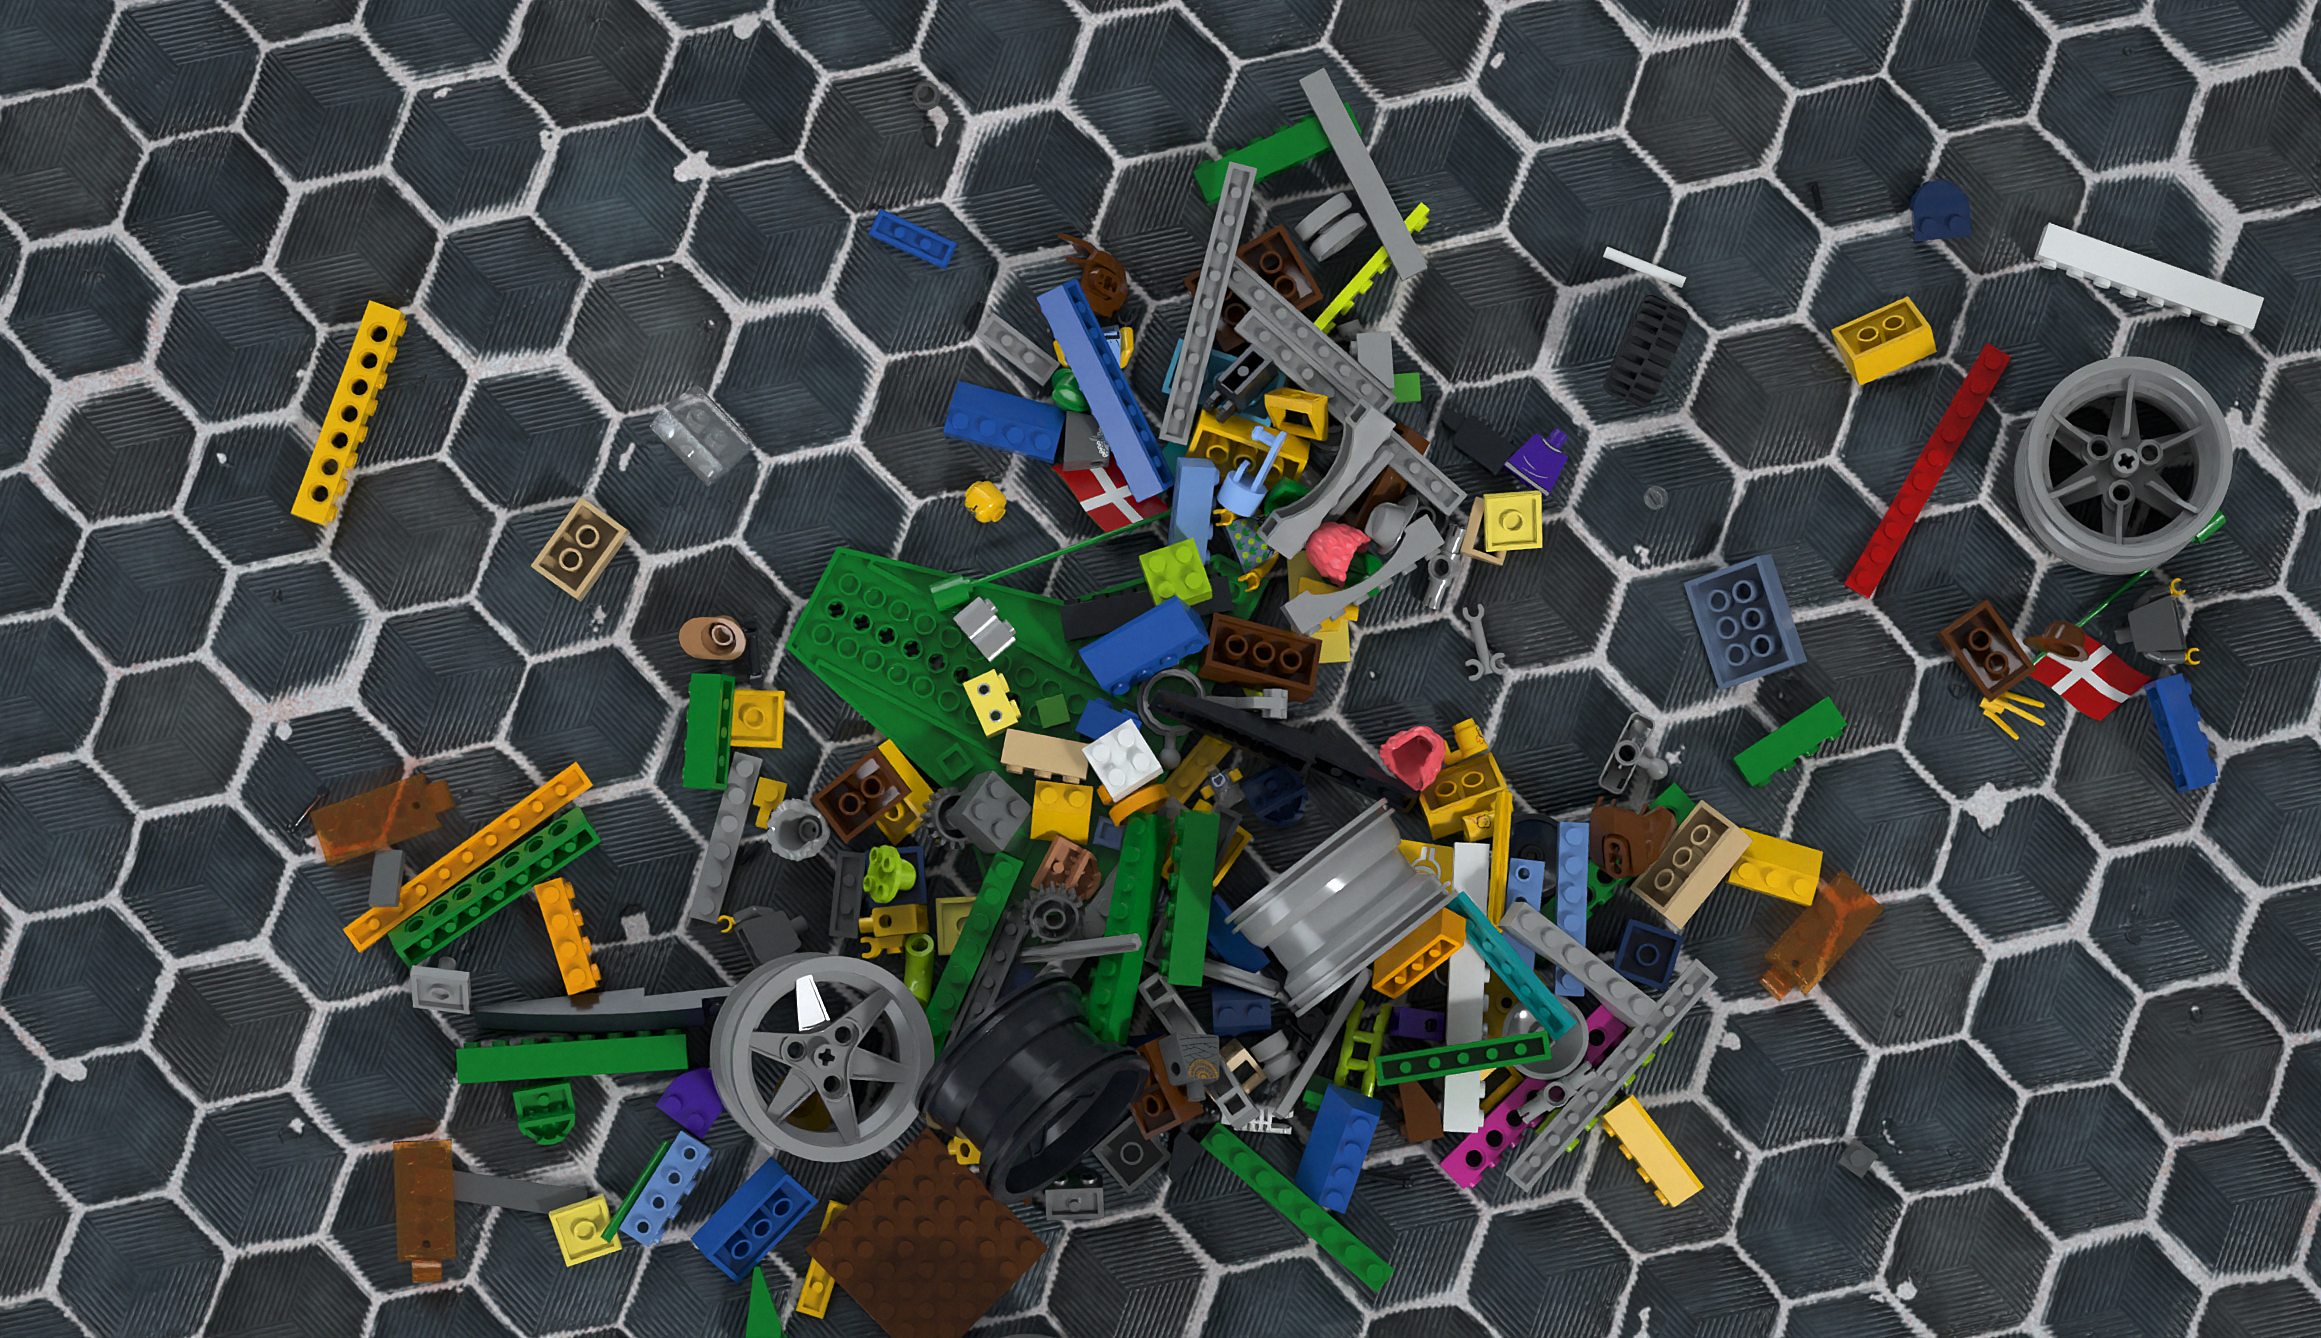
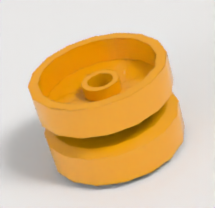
(1144, 799)

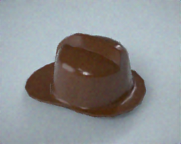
(2061, 640)

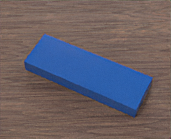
(912, 239)

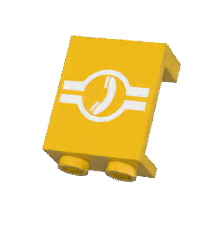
(1429, 859)

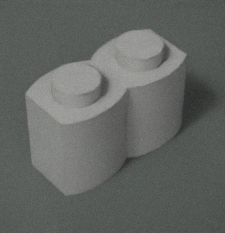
(985, 629)

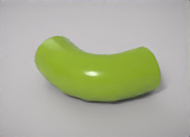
(919, 967)

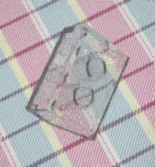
(702, 435)

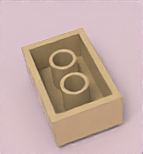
(580, 549)
(1044, 756)

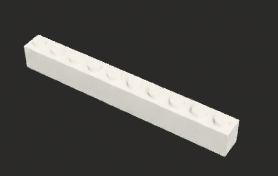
(1466, 994)

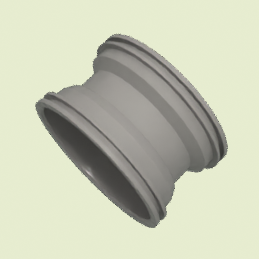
(2126, 380)
(1340, 907)
(736, 1038)

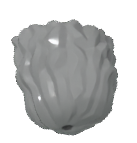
(797, 830)

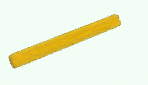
(1499, 857)

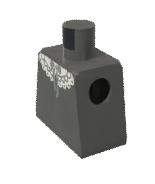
(1084, 443)

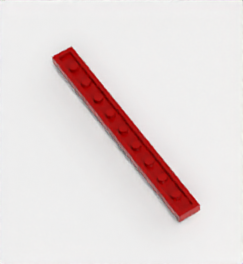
(1927, 471)

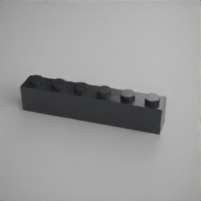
(1108, 613)

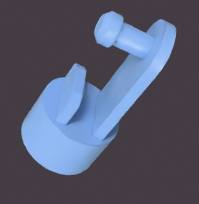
(1243, 492)

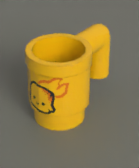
(1469, 741)
(1478, 826)

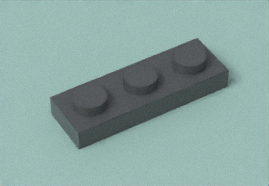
(847, 894)

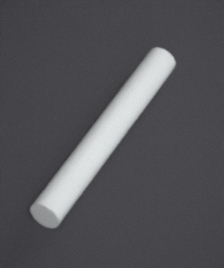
(1644, 267)

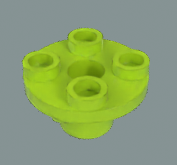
(887, 874)

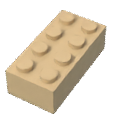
(1691, 864)

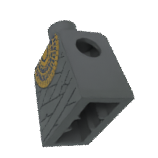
(1191, 1061)

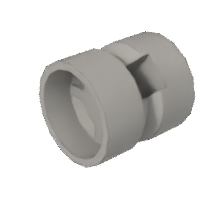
(1275, 1056)

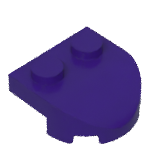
(693, 1100)

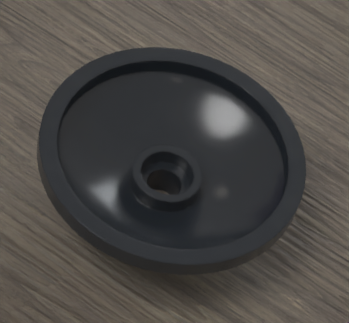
(1537, 835)

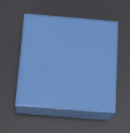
(1108, 835)

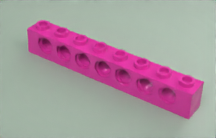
(1455, 1163)

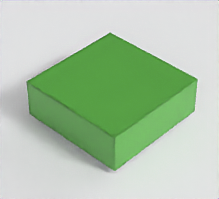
(1407, 388)
(1053, 711)

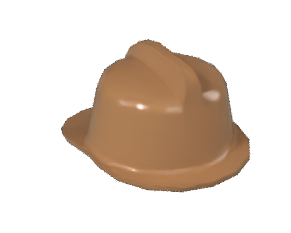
(713, 638)

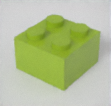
(1176, 572)

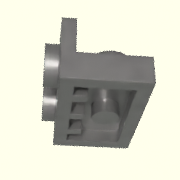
(1075, 1197)

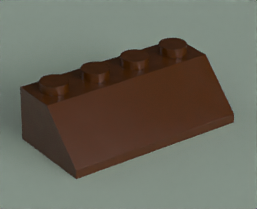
(1385, 487)
(1259, 657)

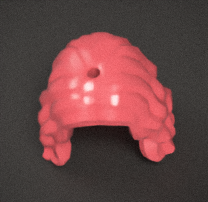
(1332, 549)
(1414, 756)

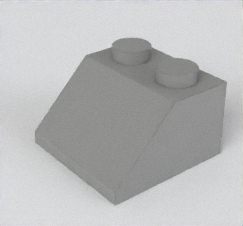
(1374, 354)

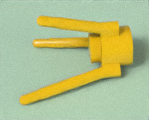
(2001, 703)

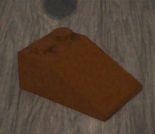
(1985, 650)
(861, 795)

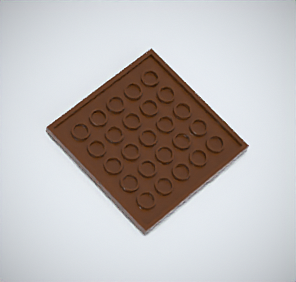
(926, 1245)

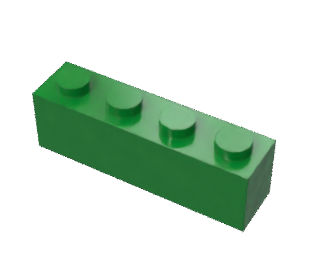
(708, 731)
(1789, 742)

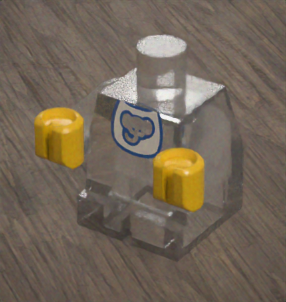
(1223, 786)

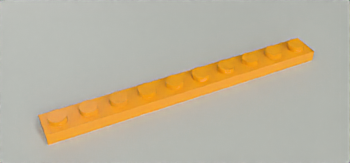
(470, 856)

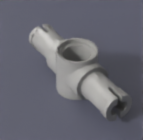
(1437, 578)
(1545, 1101)

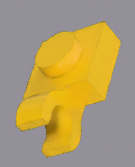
(767, 797)
(892, 944)

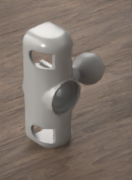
(1617, 768)

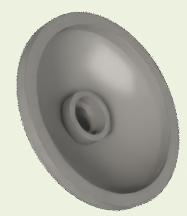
(1565, 1052)

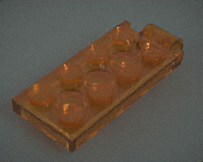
(380, 818)
(1819, 936)
(425, 1206)

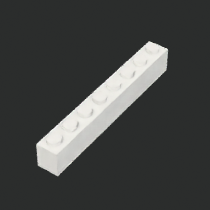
(2148, 278)

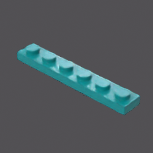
(1512, 968)

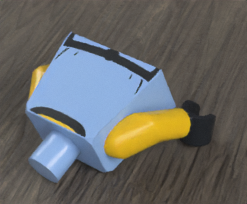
(1119, 340)

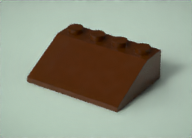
(1279, 265)

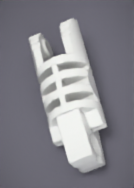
(1263, 1122)

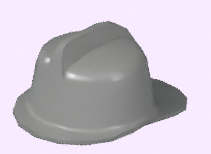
(1388, 522)

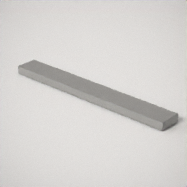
(1363, 174)
(1307, 336)

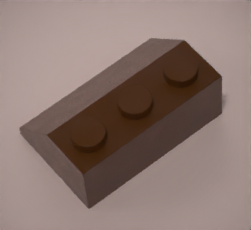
(1160, 1103)

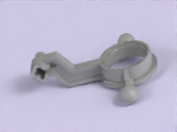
(1272, 703)

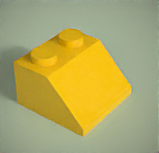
(1061, 811)

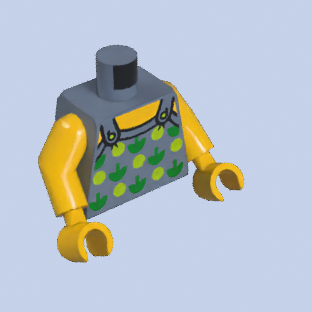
(1247, 546)

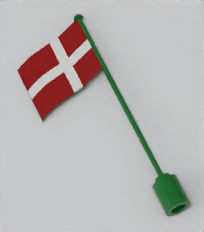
(1104, 499)
(2104, 679)

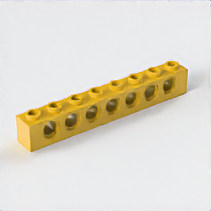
(375, 318)

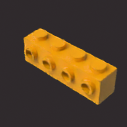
(567, 937)
(1419, 953)

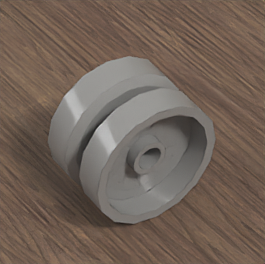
(1333, 230)

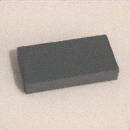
(387, 878)

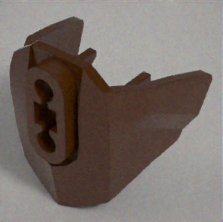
(1103, 277)
(1628, 837)

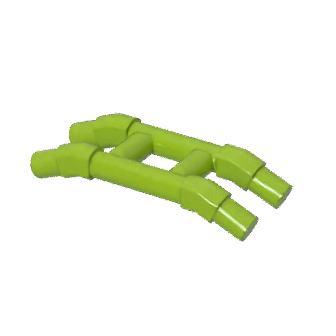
(1375, 1039)

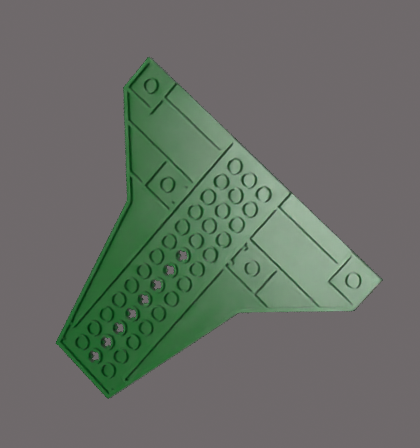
(931, 712)

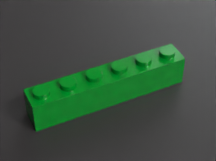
(1270, 156)
(1190, 897)
(1462, 1058)

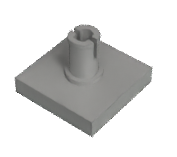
(441, 987)

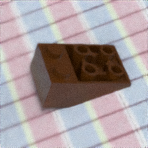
(1418, 1111)

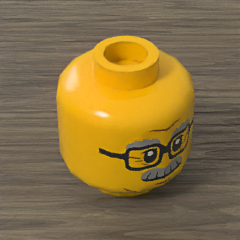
(985, 501)

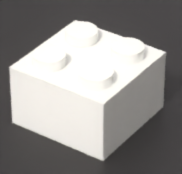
(1122, 760)

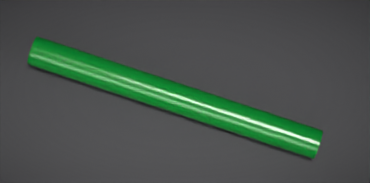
(635, 1192)

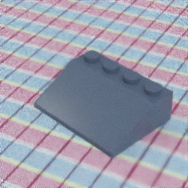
(1745, 621)

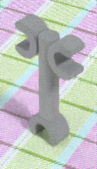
(1485, 664)

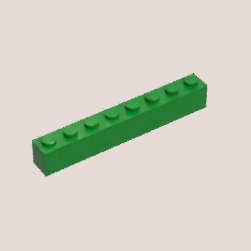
(1129, 913)
(971, 946)
(573, 1058)
(1297, 1206)

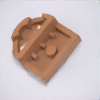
(1070, 865)

